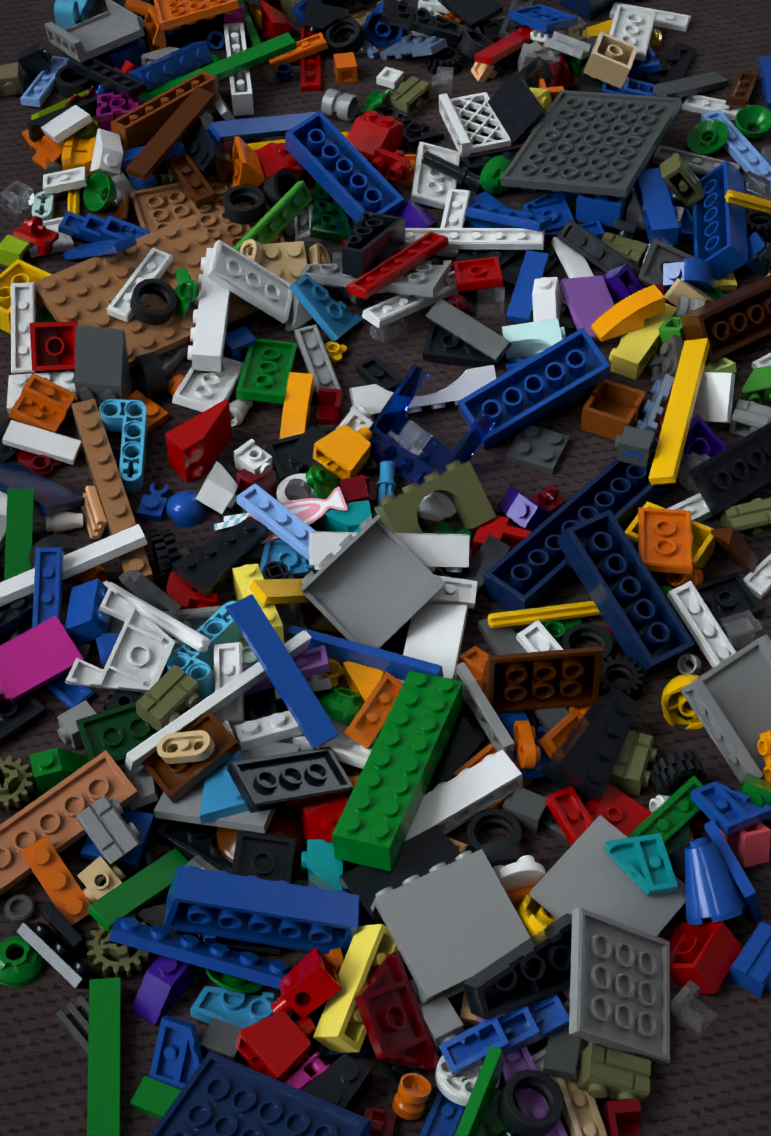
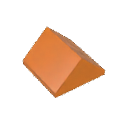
(246, 166)

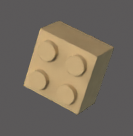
(610, 60)

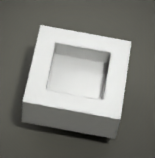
(390, 77)

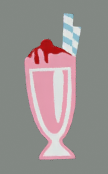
(306, 509)

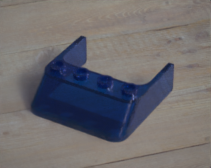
(434, 454)

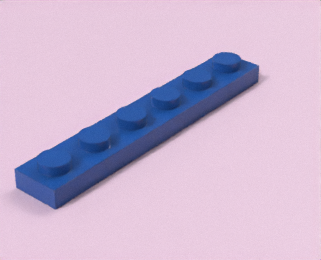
(199, 953)

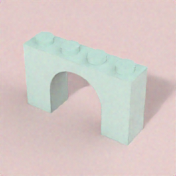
(532, 337)

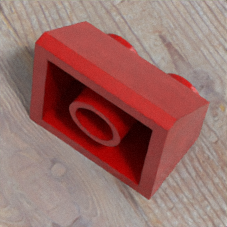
(375, 131)
(275, 158)
(53, 346)
(702, 955)

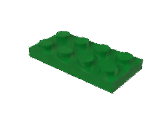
(267, 371)

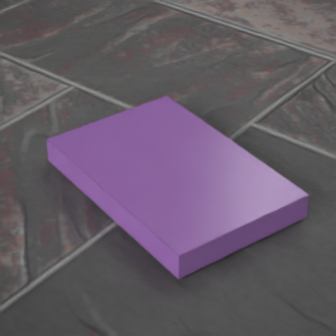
(587, 301)

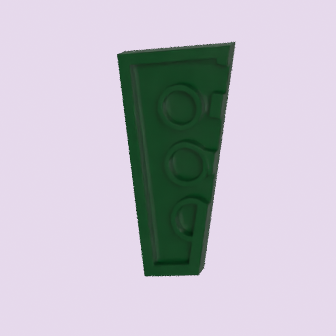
(328, 218)

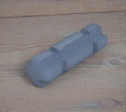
(369, 49)

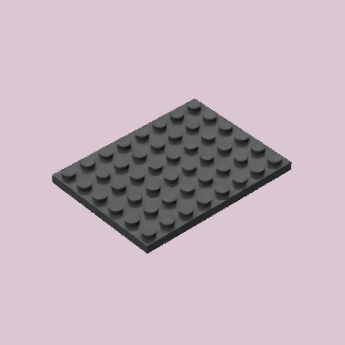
(592, 143)

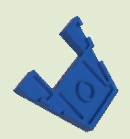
(558, 209)

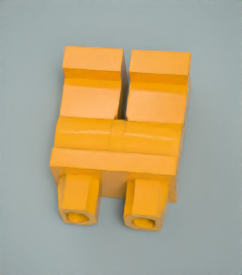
(78, 153)

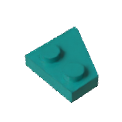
(645, 862)

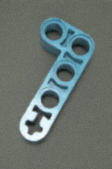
(71, 11)
(126, 421)
(220, 630)

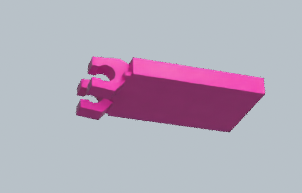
(35, 659)

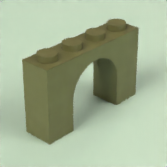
(456, 483)

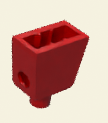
(321, 817)
(307, 985)
(276, 1044)

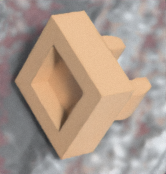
(483, 71)

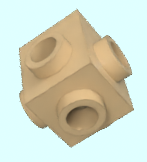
(96, 875)

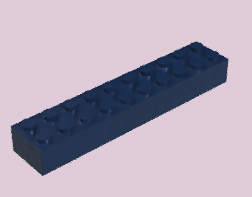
(537, 564)

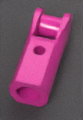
(300, 1078)

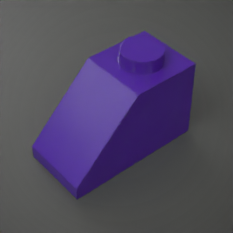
(622, 282)
(523, 509)
(161, 988)

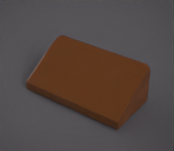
(124, 207)
(736, 547)

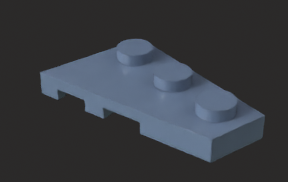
(414, 45)
(652, 408)

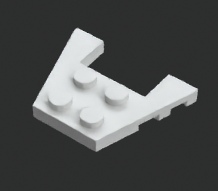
(136, 656)

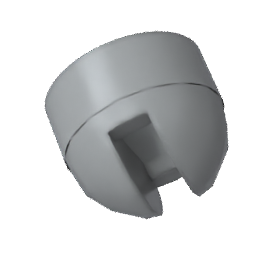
(685, 668)

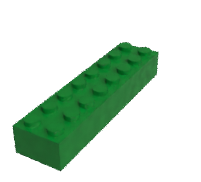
(398, 771)

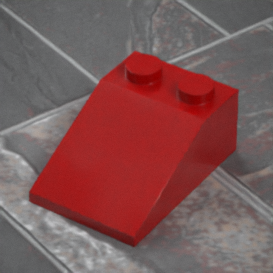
(199, 441)

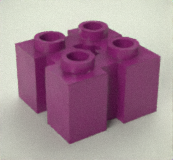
(112, 107)

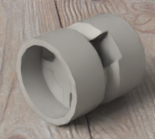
(339, 105)

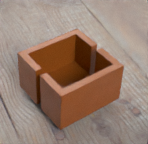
(611, 409)

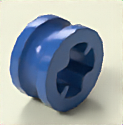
(221, 43)

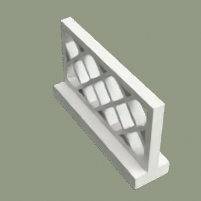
(458, 127)

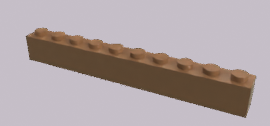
(108, 482)

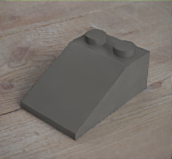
(101, 364)

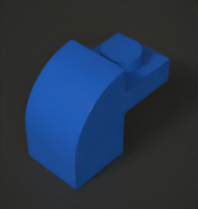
(693, 271)

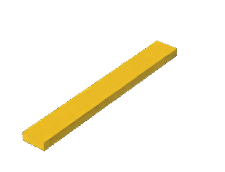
(679, 412)

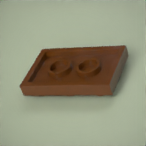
(181, 777)

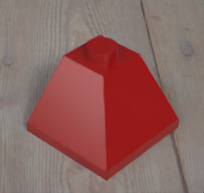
(273, 22)

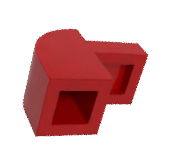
(500, 529)
(187, 596)

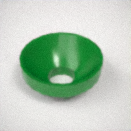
(753, 116)
(491, 175)
(96, 190)
(341, 704)
(21, 971)

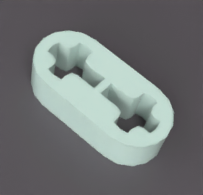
(47, 207)

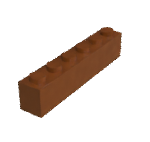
(145, 120)

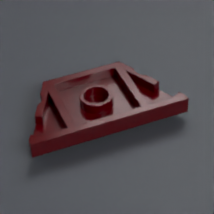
(395, 1018)

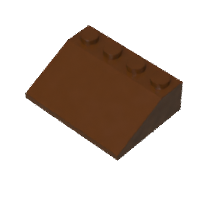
(543, 679)

